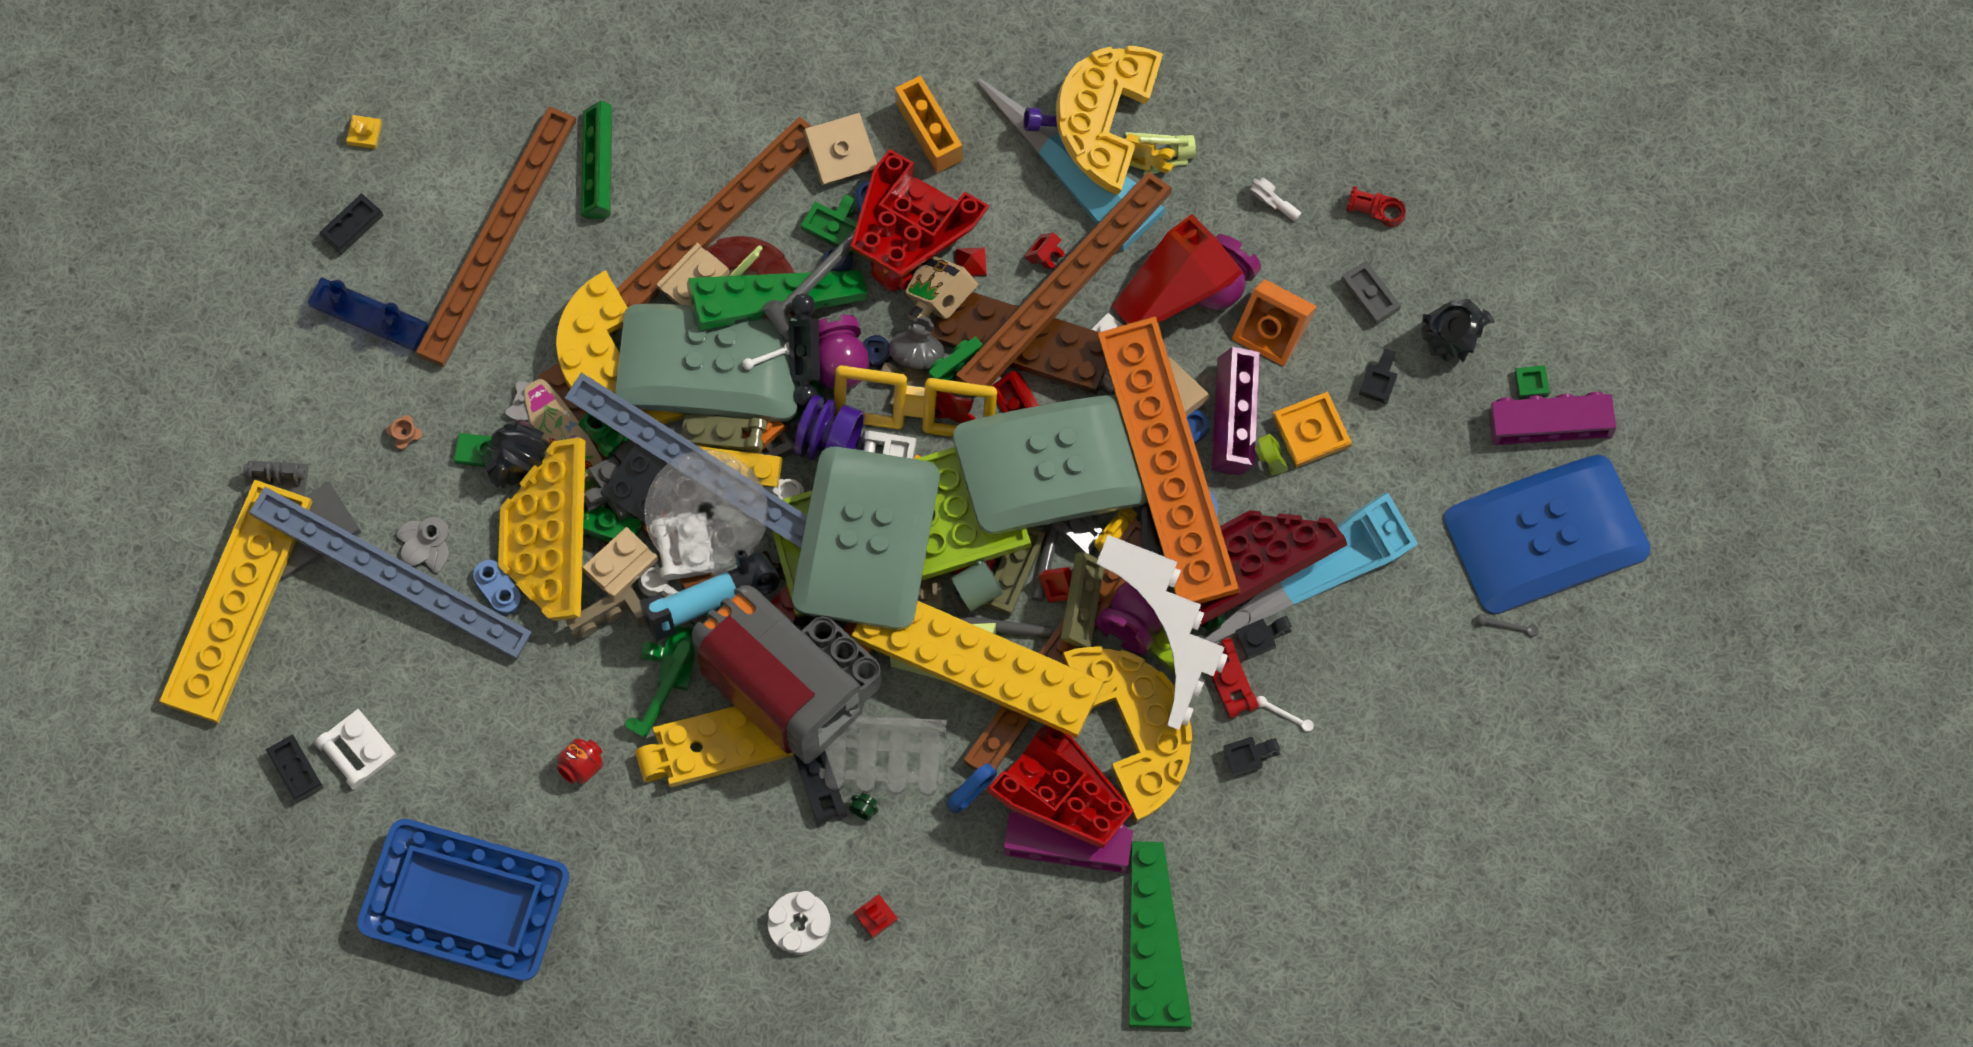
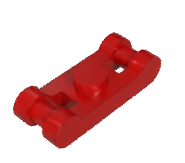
(1232, 681)

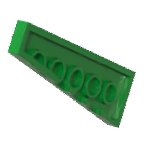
(730, 298)
(1156, 963)

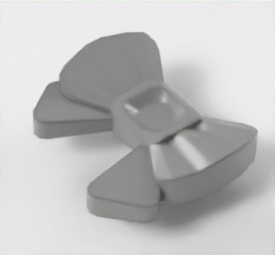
(519, 409)

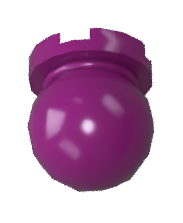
(1250, 267)
(839, 347)
(1130, 620)

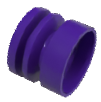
(822, 429)

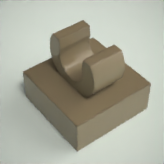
(931, 593)

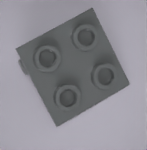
(278, 474)

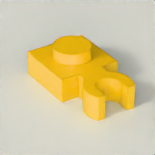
(1146, 156)

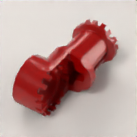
(1375, 206)

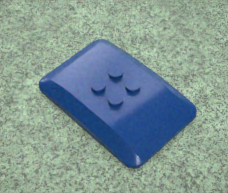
(1546, 533)
(463, 900)

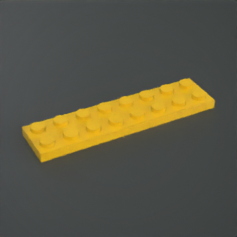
(230, 613)
(989, 667)

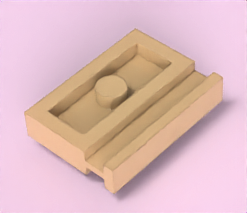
(694, 264)
(620, 563)

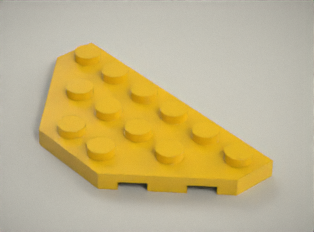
(545, 531)

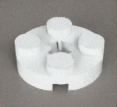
(801, 905)

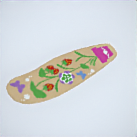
(557, 422)

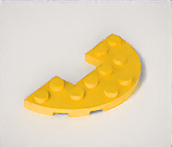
(1089, 104)
(585, 339)
(1145, 706)

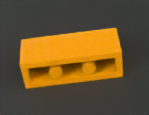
(928, 124)

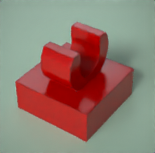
(1043, 248)
(1056, 583)
(875, 916)

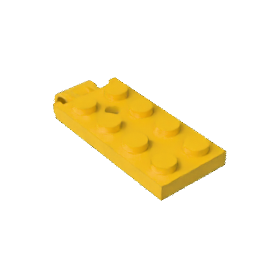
(727, 743)

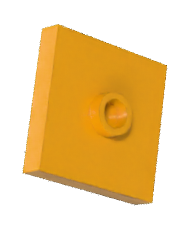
(1311, 429)

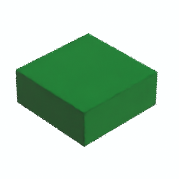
(1532, 381)

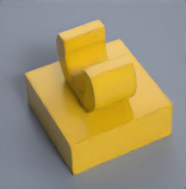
(364, 132)

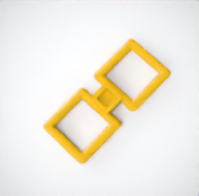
(910, 399)

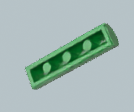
(596, 161)

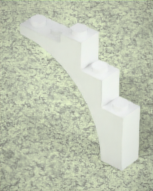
(1191, 654)

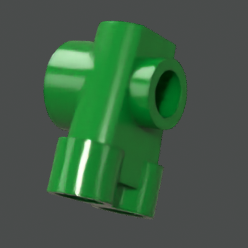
(605, 437)

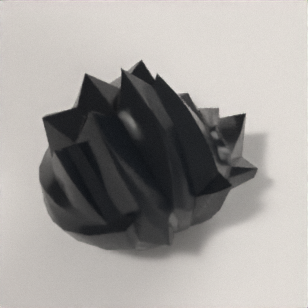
(1454, 328)
(514, 452)

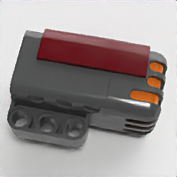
(782, 675)

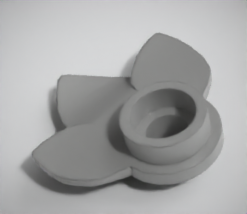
(422, 547)

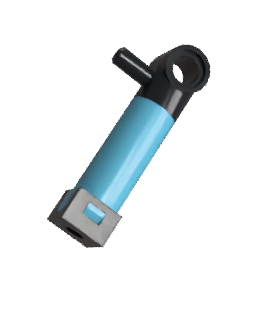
(666, 613)

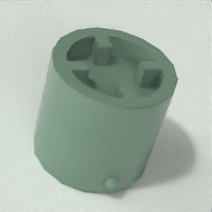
(977, 585)

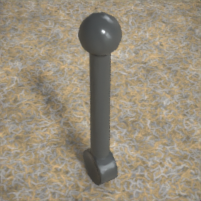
(1532, 630)

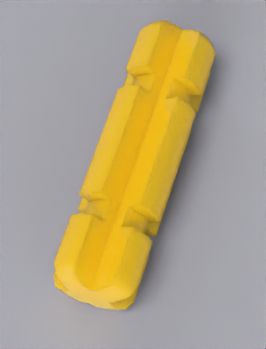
(1116, 526)

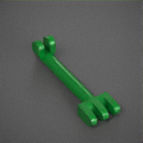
(681, 657)

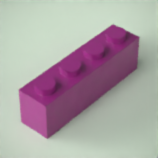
(1235, 411)
(1552, 418)
(1040, 842)

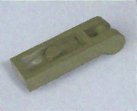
(724, 432)

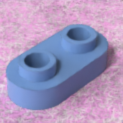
(496, 586)

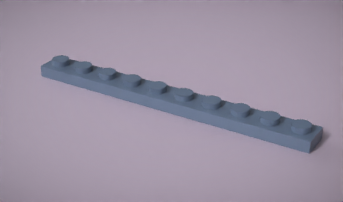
(668, 445)
(390, 573)

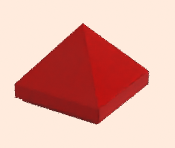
(972, 260)

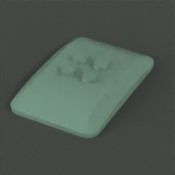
(696, 371)
(1048, 464)
(866, 538)

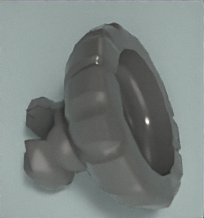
(916, 346)

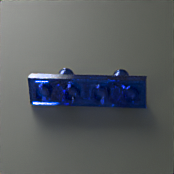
(367, 313)

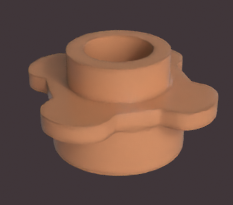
(404, 423)

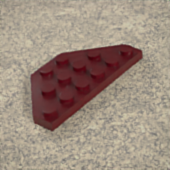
(1269, 551)

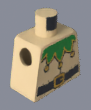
(939, 288)

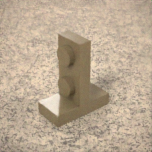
(606, 610)

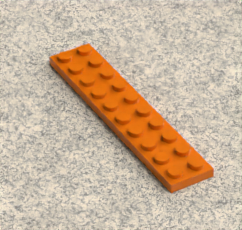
(1168, 460)

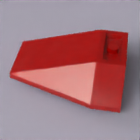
(909, 219)
(1177, 274)
(1062, 789)

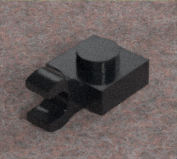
(1380, 380)
(1259, 638)
(1246, 757)

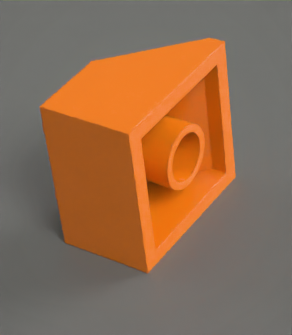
(1273, 322)

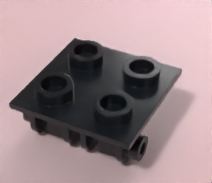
(633, 480)

